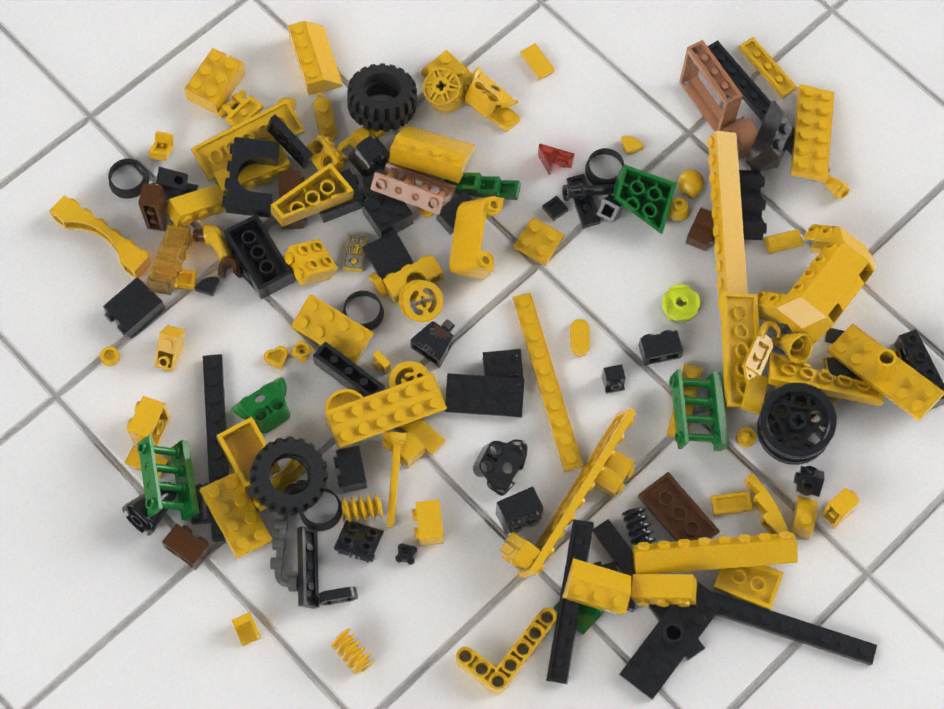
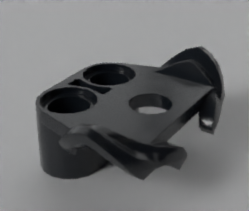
(511, 452)

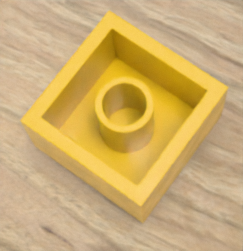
(149, 419)

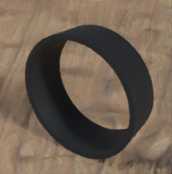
(593, 178)
(127, 193)
(377, 321)
(327, 525)

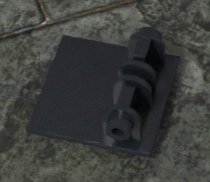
(503, 363)
(358, 541)

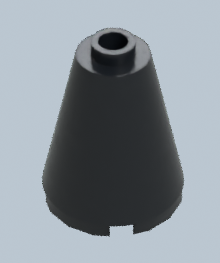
(138, 512)

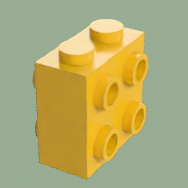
(310, 262)

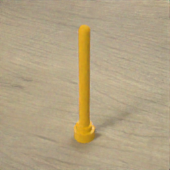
(397, 440)

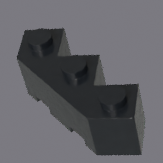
(752, 204)

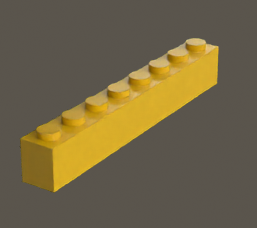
(715, 553)

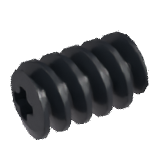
(637, 526)

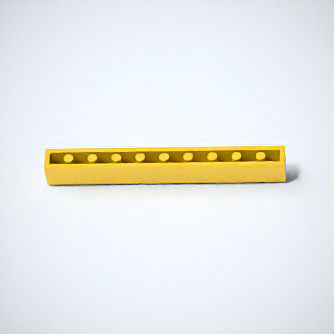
(727, 213)

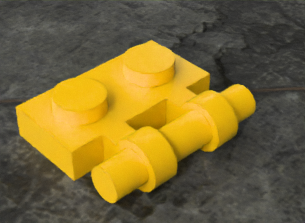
(247, 108)

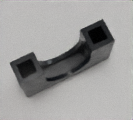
(246, 153)

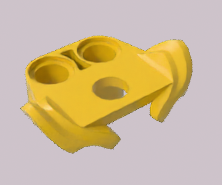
(482, 95)

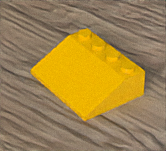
(431, 153)

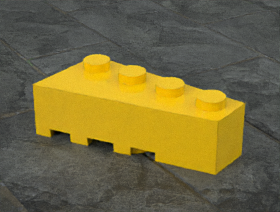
(312, 196)

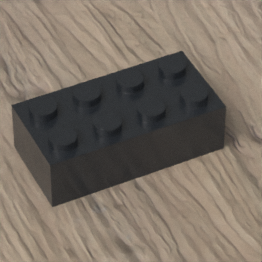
(259, 256)

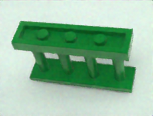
(714, 402)
(183, 474)

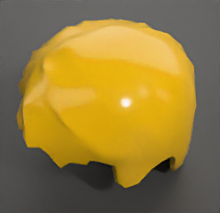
(690, 183)

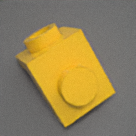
(162, 146)

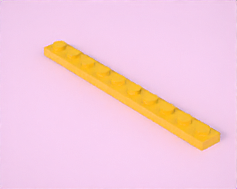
(547, 383)

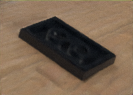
(289, 141)

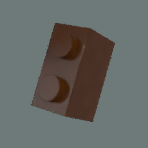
(186, 546)

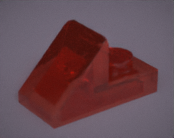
(551, 156)

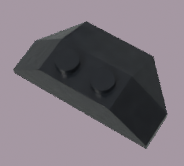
(771, 140)

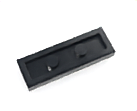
(585, 208)

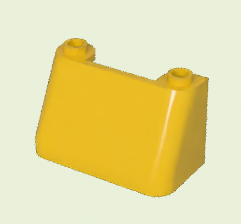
(466, 254)

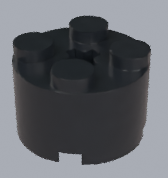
(369, 156)

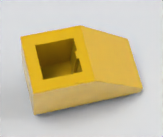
(169, 347)
(410, 450)

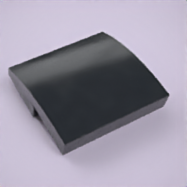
(387, 254)

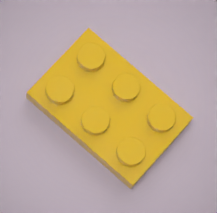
(751, 584)

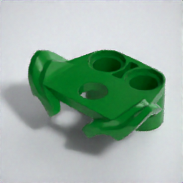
(269, 412)

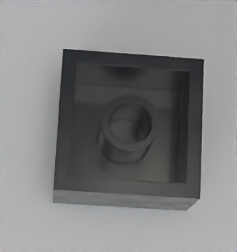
(387, 214)
(519, 511)

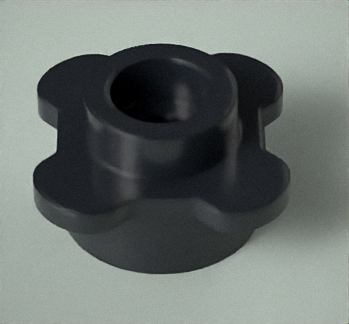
(404, 548)

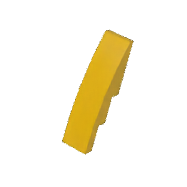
(772, 518)

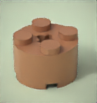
(746, 134)

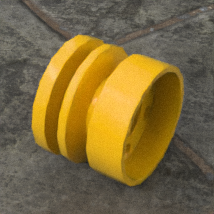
(451, 96)

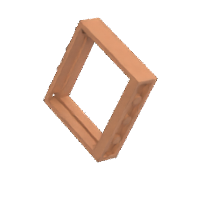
(701, 58)

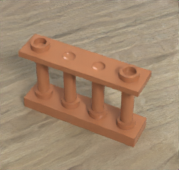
(413, 187)

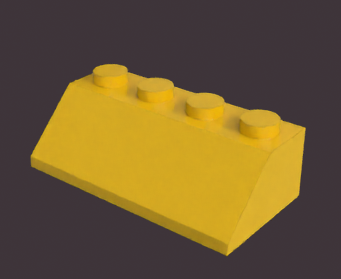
(314, 57)

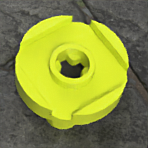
(674, 311)

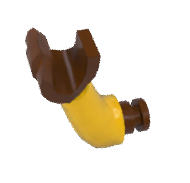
(214, 236)

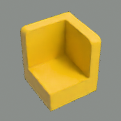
(246, 629)

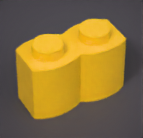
(615, 474)

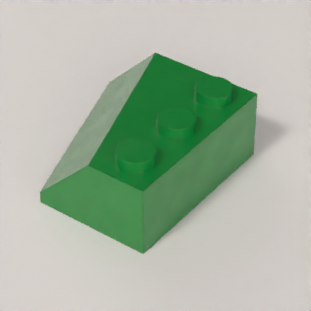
(644, 195)

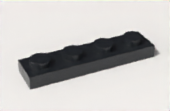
(307, 567)

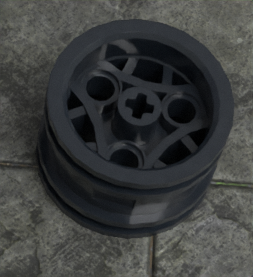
(815, 403)

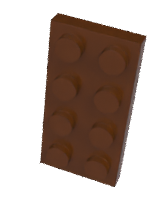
(677, 510)

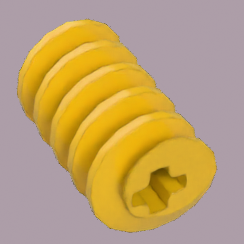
(361, 508)
(351, 652)

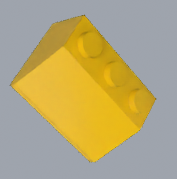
(598, 587)

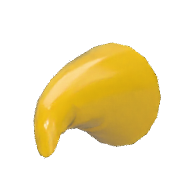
(795, 345)

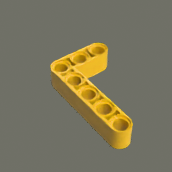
(512, 656)

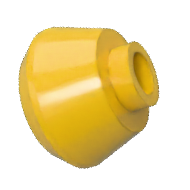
(679, 209)

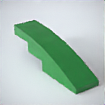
(487, 186)

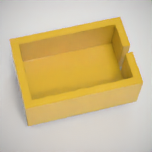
(215, 80)
(241, 447)

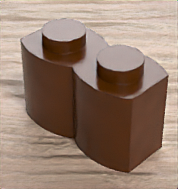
(702, 230)

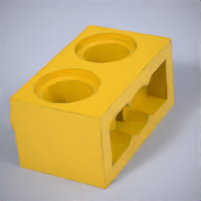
(329, 153)

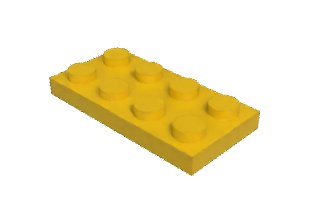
(325, 323)
(236, 515)

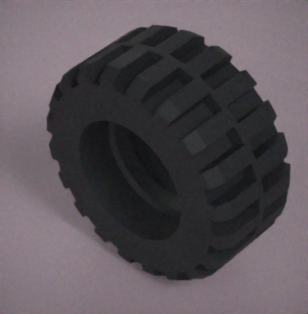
(381, 114)
(300, 452)

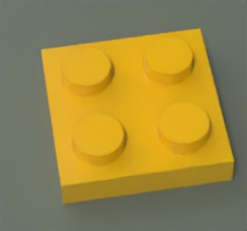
(539, 241)

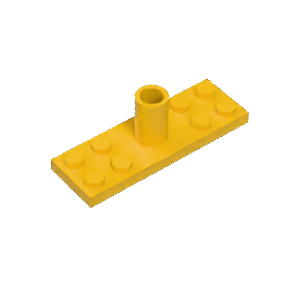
(885, 372)

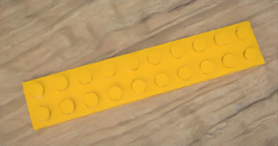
(575, 497)

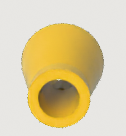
(837, 187)

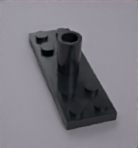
(658, 654)

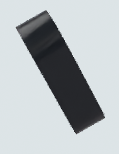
(338, 596)

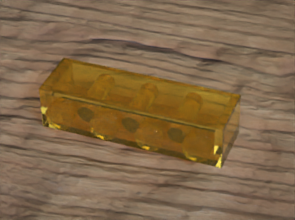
(170, 259)

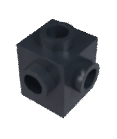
(809, 481)

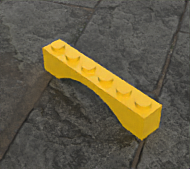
(72, 216)

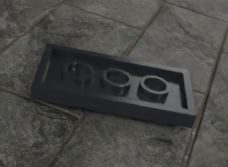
(484, 395)

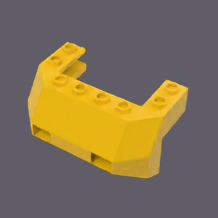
(824, 287)

